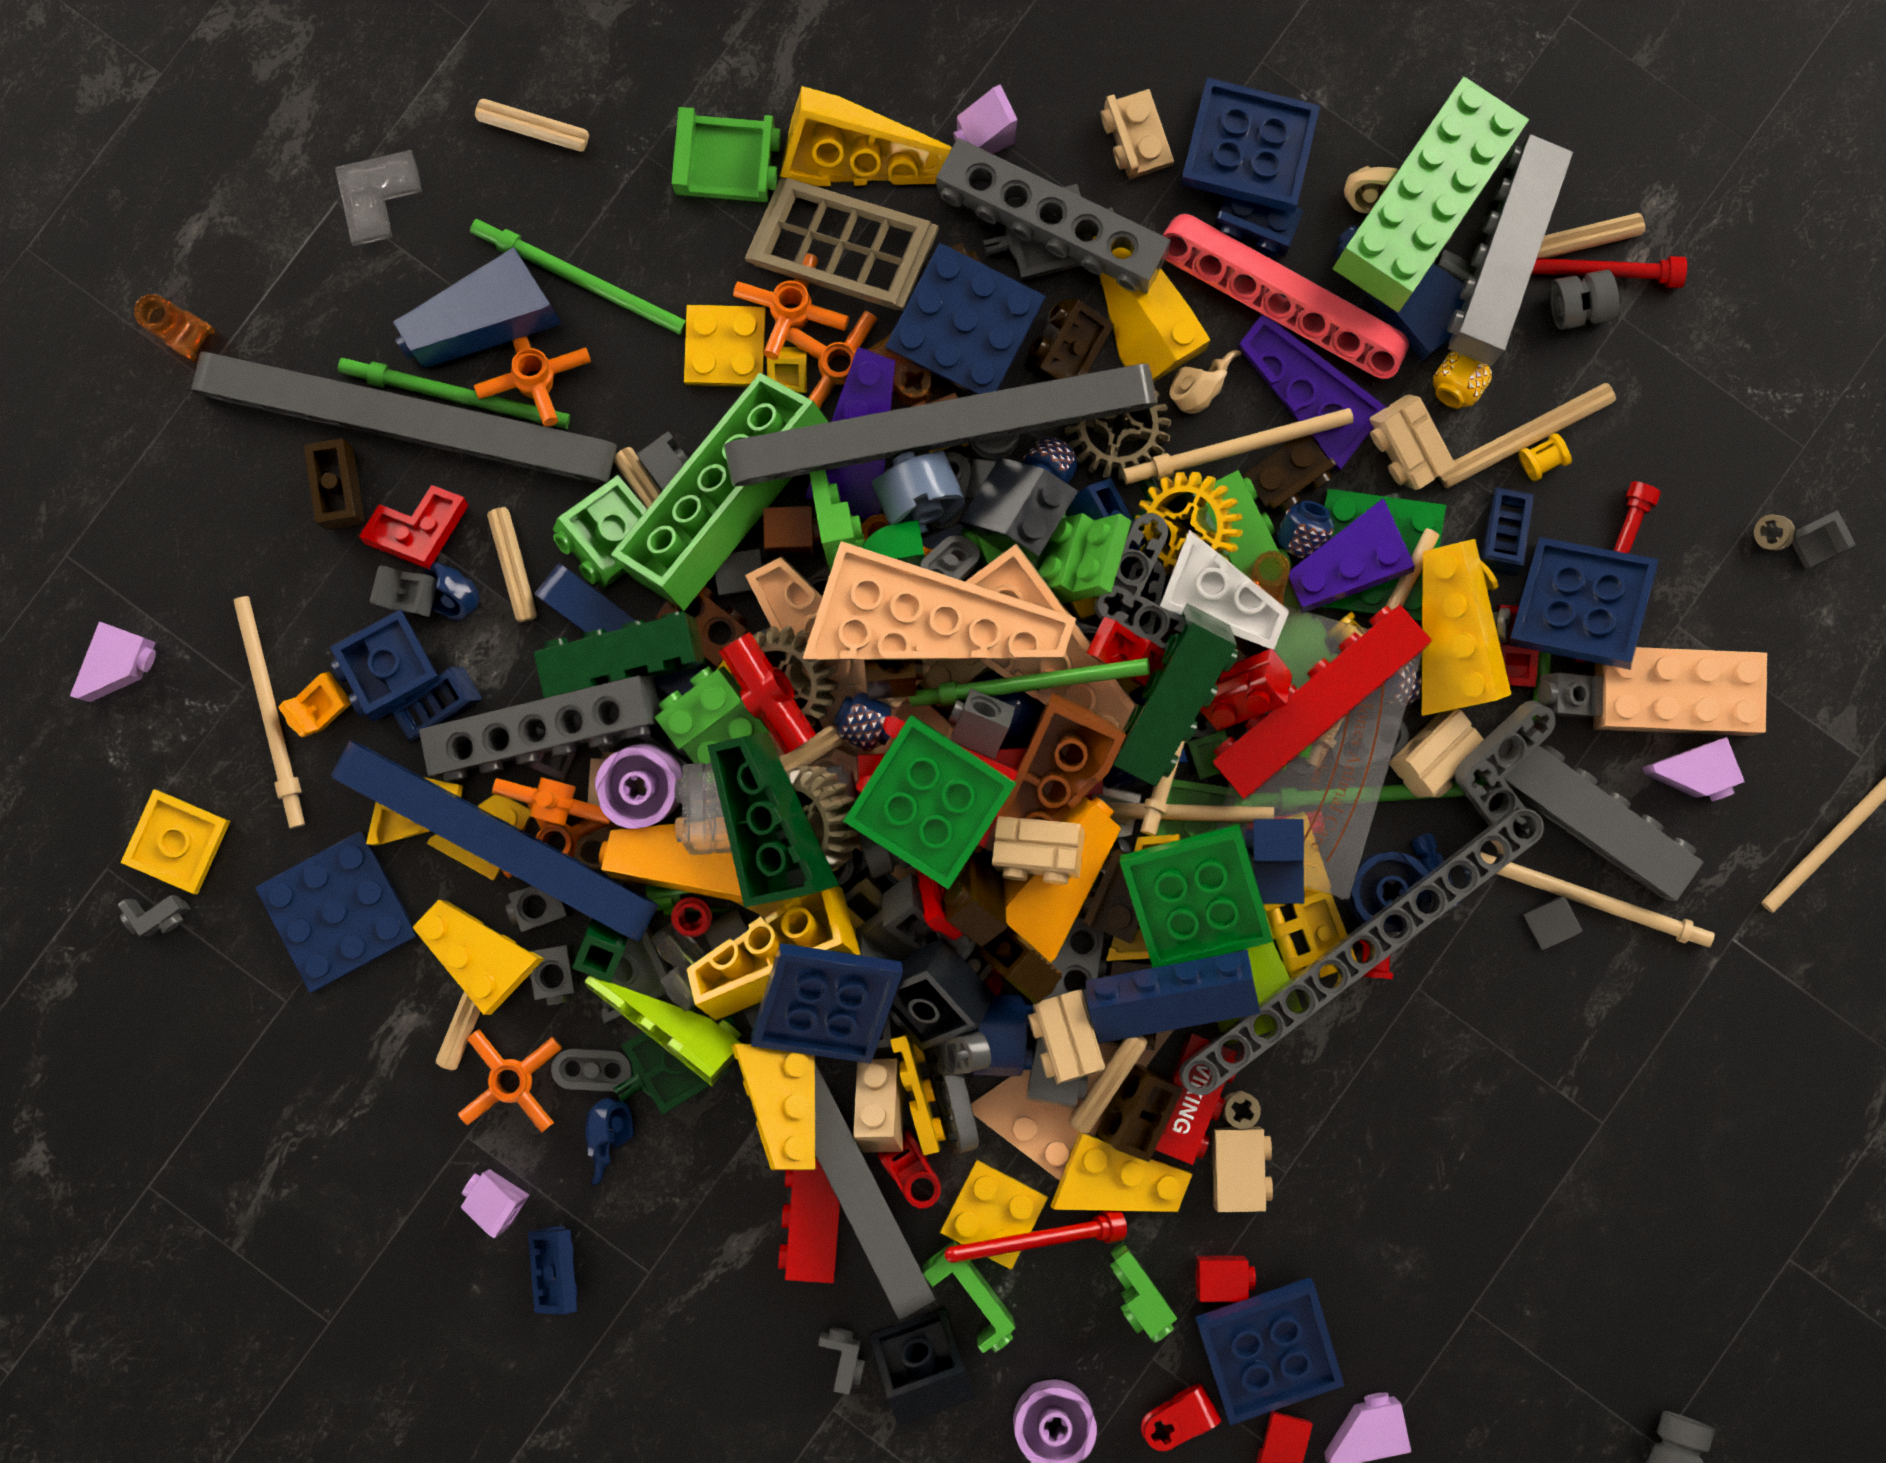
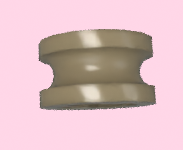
(1766, 542)

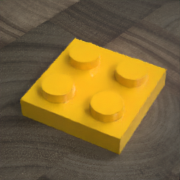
(724, 345)
(175, 841)
(992, 1208)

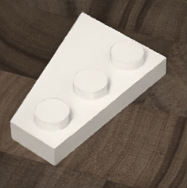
(1224, 592)

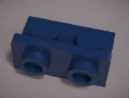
(1259, 225)
(552, 1270)

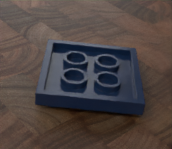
(1250, 145)
(964, 322)
(1584, 603)
(336, 911)
(826, 1003)
(1270, 1351)

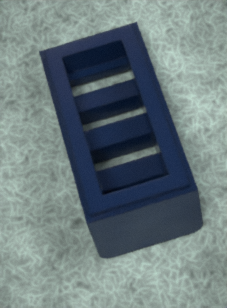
(1503, 556)
(463, 687)

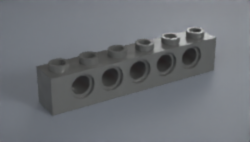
(970, 163)
(445, 742)
(1089, 967)

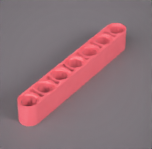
(1302, 294)

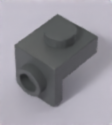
(403, 590)
(161, 917)
(850, 1367)

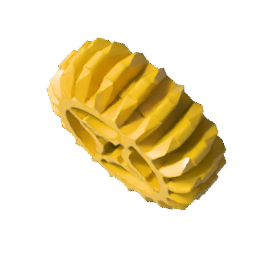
(1196, 510)

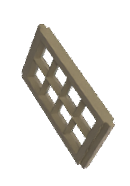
(909, 265)

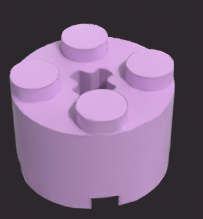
(618, 790)
(1043, 1403)

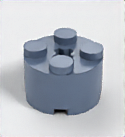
(919, 490)

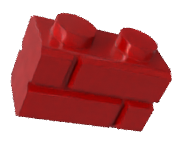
(1249, 690)

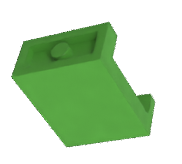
(725, 157)
(1002, 1322)

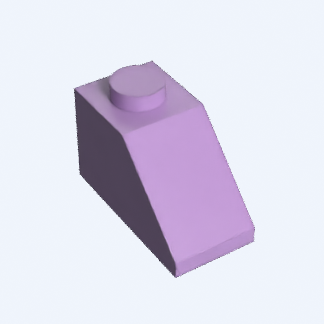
(988, 122)
(112, 662)
(1700, 770)
(492, 1202)
(1370, 1432)

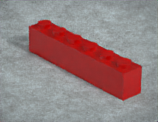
(1321, 701)

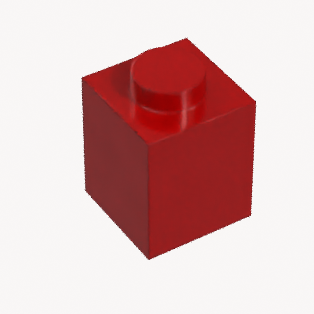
(1224, 1278)

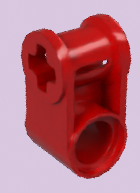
(909, 1168)
(1188, 1414)

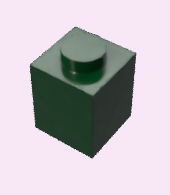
(600, 951)

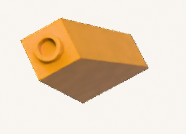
(657, 859)
(1046, 911)

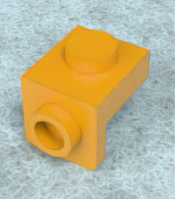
(315, 706)

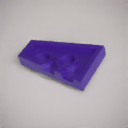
(1352, 561)

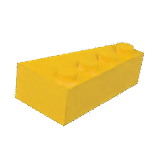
(1465, 653)
(739, 970)

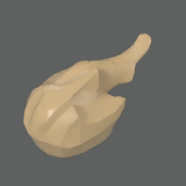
(1366, 186)
(1195, 388)

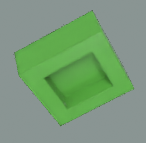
(1202, 753)

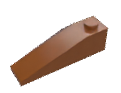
(1061, 763)

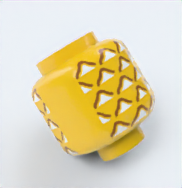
(1461, 380)

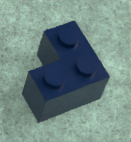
(1278, 859)

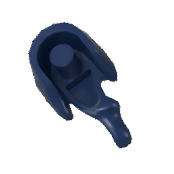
(454, 593)
(606, 1124)

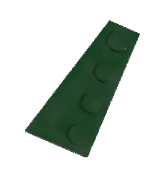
(635, 650)
(1176, 695)
(766, 824)

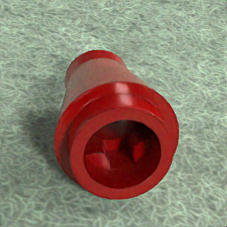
(691, 925)

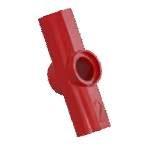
(767, 693)

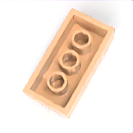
(1686, 693)

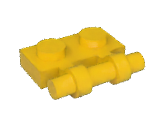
(1320, 929)

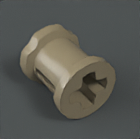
(1251, 1105)

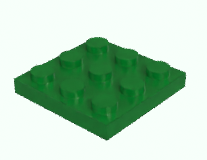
(1411, 520)
(930, 801)
(1196, 897)

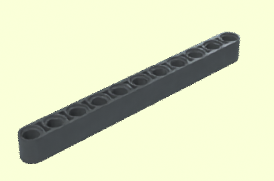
(404, 418)
(940, 425)
(1380, 946)
(850, 1176)

